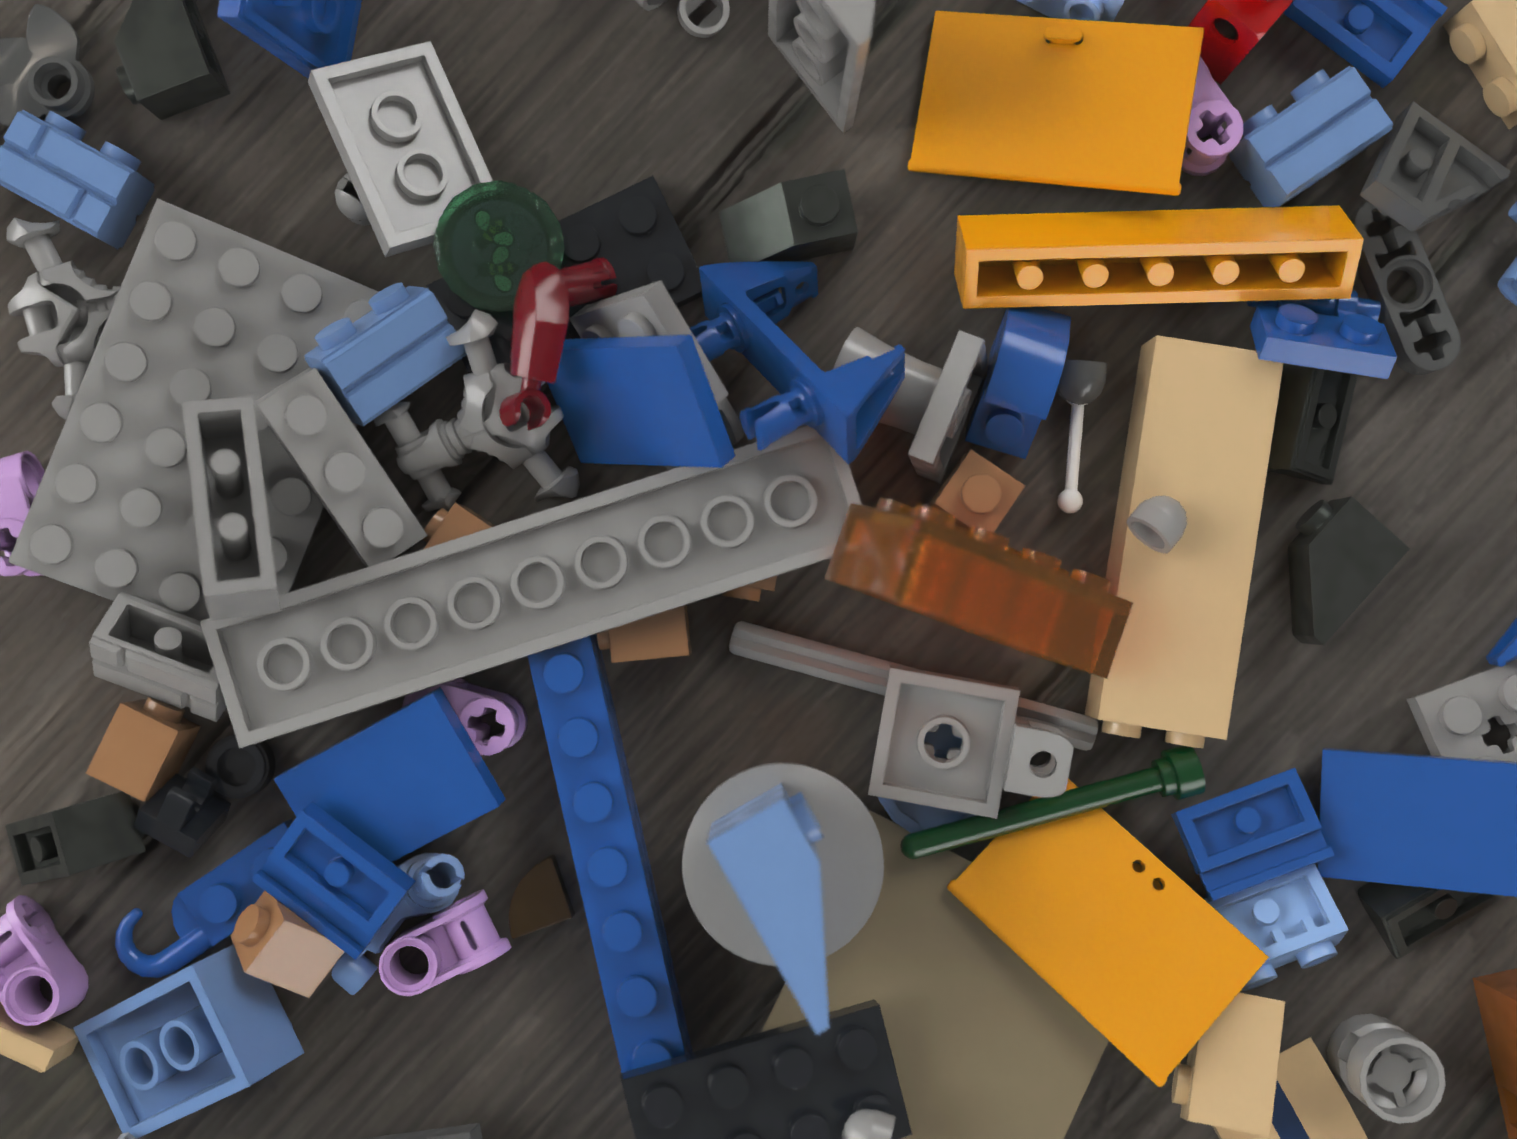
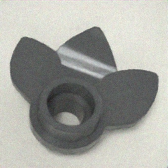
(39, 65)

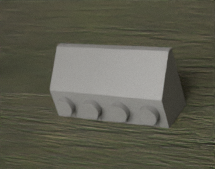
(826, 48)

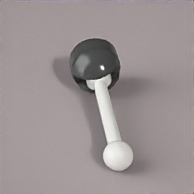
(1079, 385)

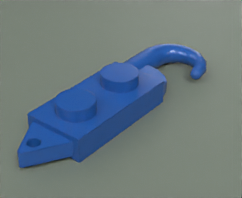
(202, 911)

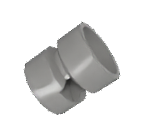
(1386, 1068)

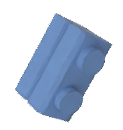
(1310, 137)
(71, 179)
(385, 351)

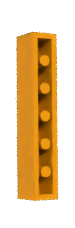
(1156, 256)

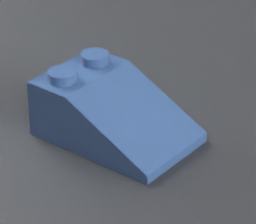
(776, 873)
(187, 1042)

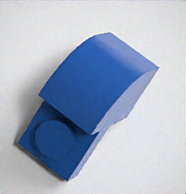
(1020, 379)

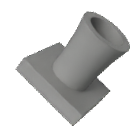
(931, 399)

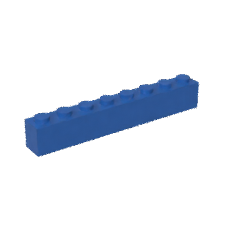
(609, 854)

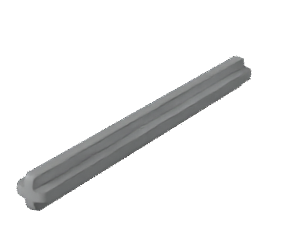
(872, 674)

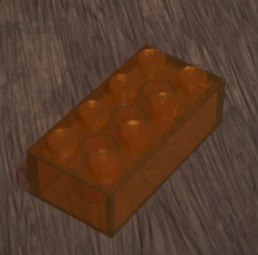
(979, 584)

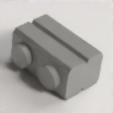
(157, 655)

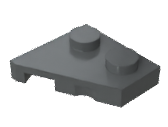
(1428, 170)

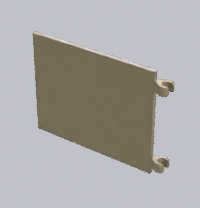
(967, 1021)

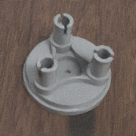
(847, 854)

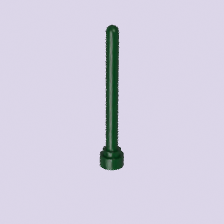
(1173, 774)

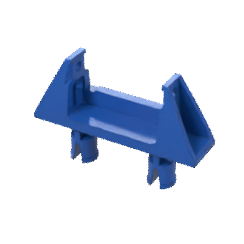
(743, 317)

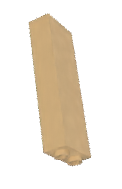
(1205, 440)

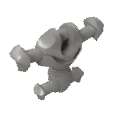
(59, 307)
(477, 427)

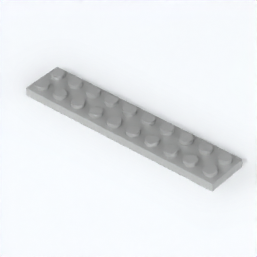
(530, 585)

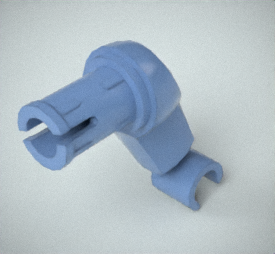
(434, 890)

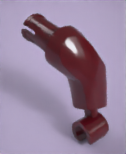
(541, 328)

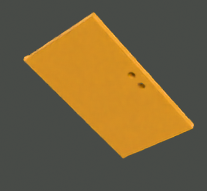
(1057, 111)
(1103, 935)

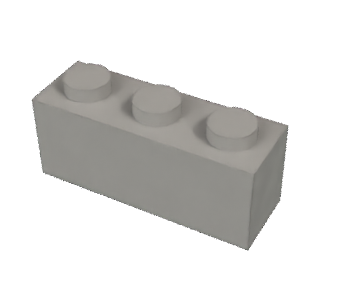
(340, 468)
(230, 508)

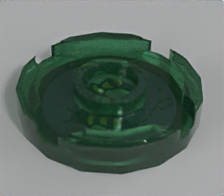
(492, 239)

